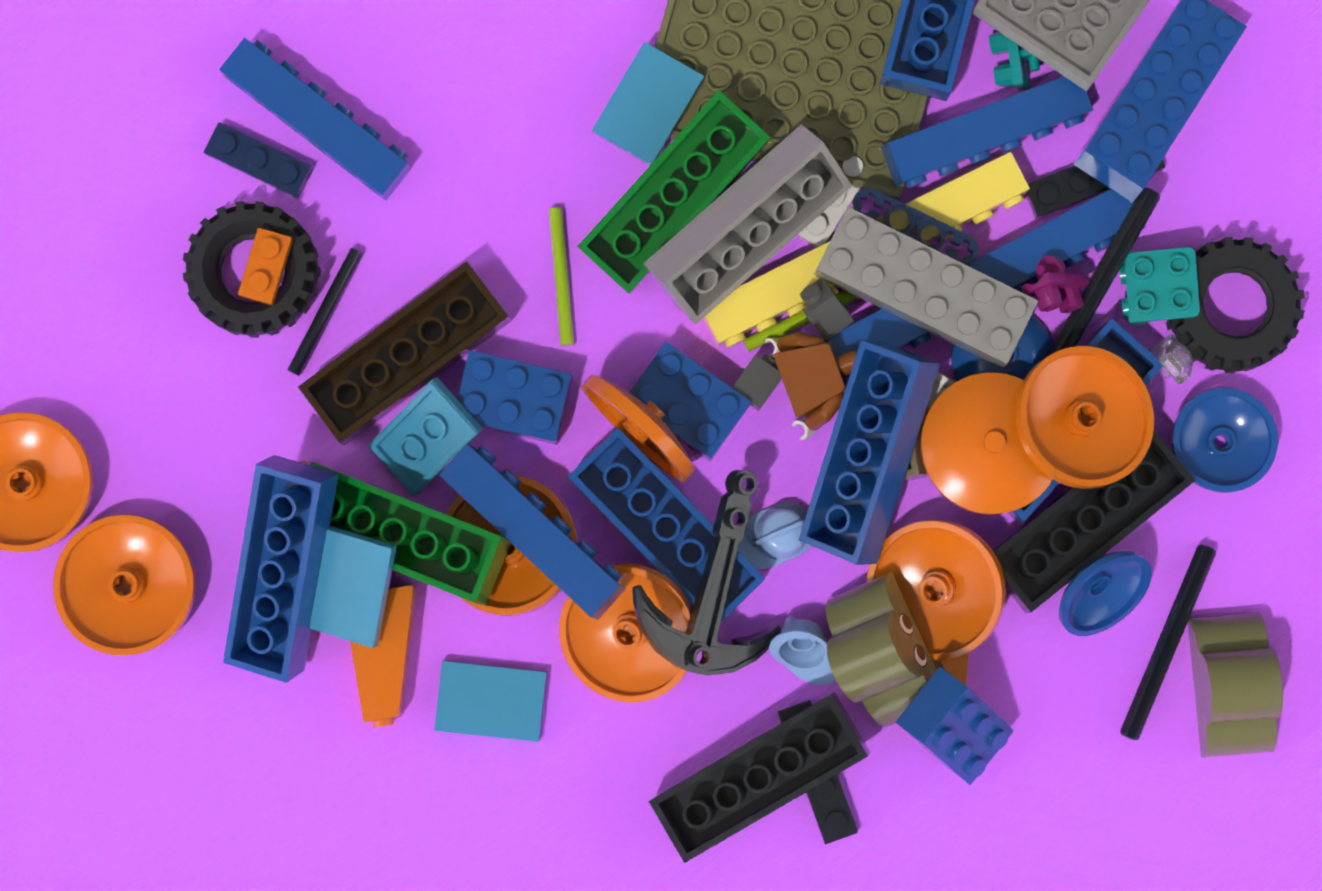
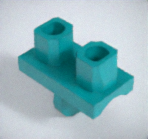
(1017, 71)

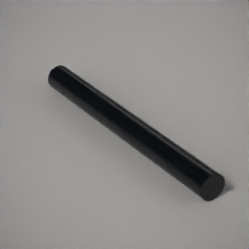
(325, 311)

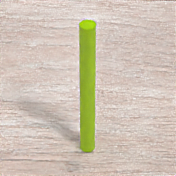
(561, 276)
(789, 324)

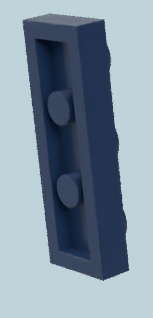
(258, 160)

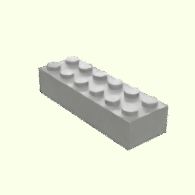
(748, 224)
(926, 287)

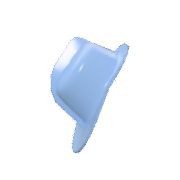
(774, 536)
(803, 651)

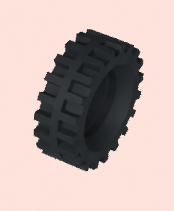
(207, 257)
(1280, 320)

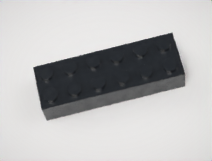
(1086, 526)
(759, 777)

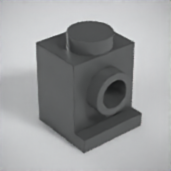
(825, 309)

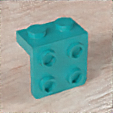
(1160, 286)

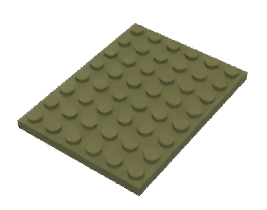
(797, 67)

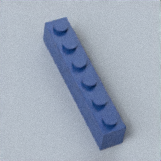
(315, 119)
(984, 130)
(533, 531)

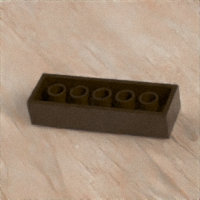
(404, 354)

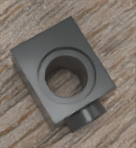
(758, 380)

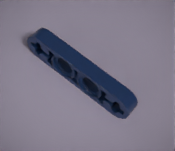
(917, 222)

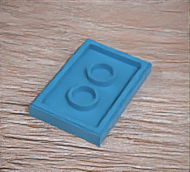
(647, 104)
(425, 436)
(352, 587)
(490, 701)

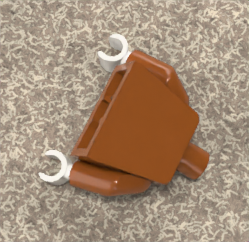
(811, 377)

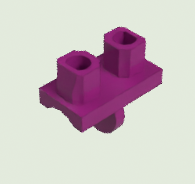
(1055, 287)

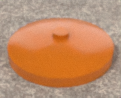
(1084, 417)
(641, 424)
(975, 448)
(42, 482)
(947, 583)
(519, 584)
(124, 585)
(613, 651)

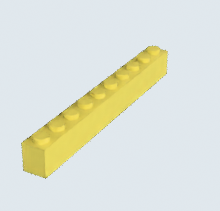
(778, 291)

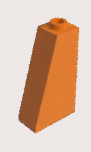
(383, 669)

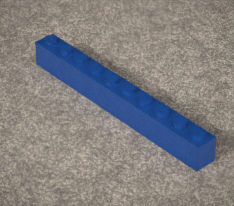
(1012, 264)

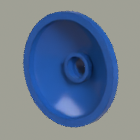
(1030, 350)
(1247, 433)
(1104, 592)

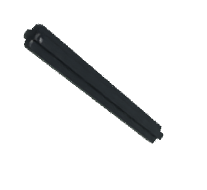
(1107, 269)
(1168, 642)

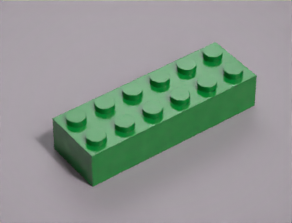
(674, 190)
(428, 542)

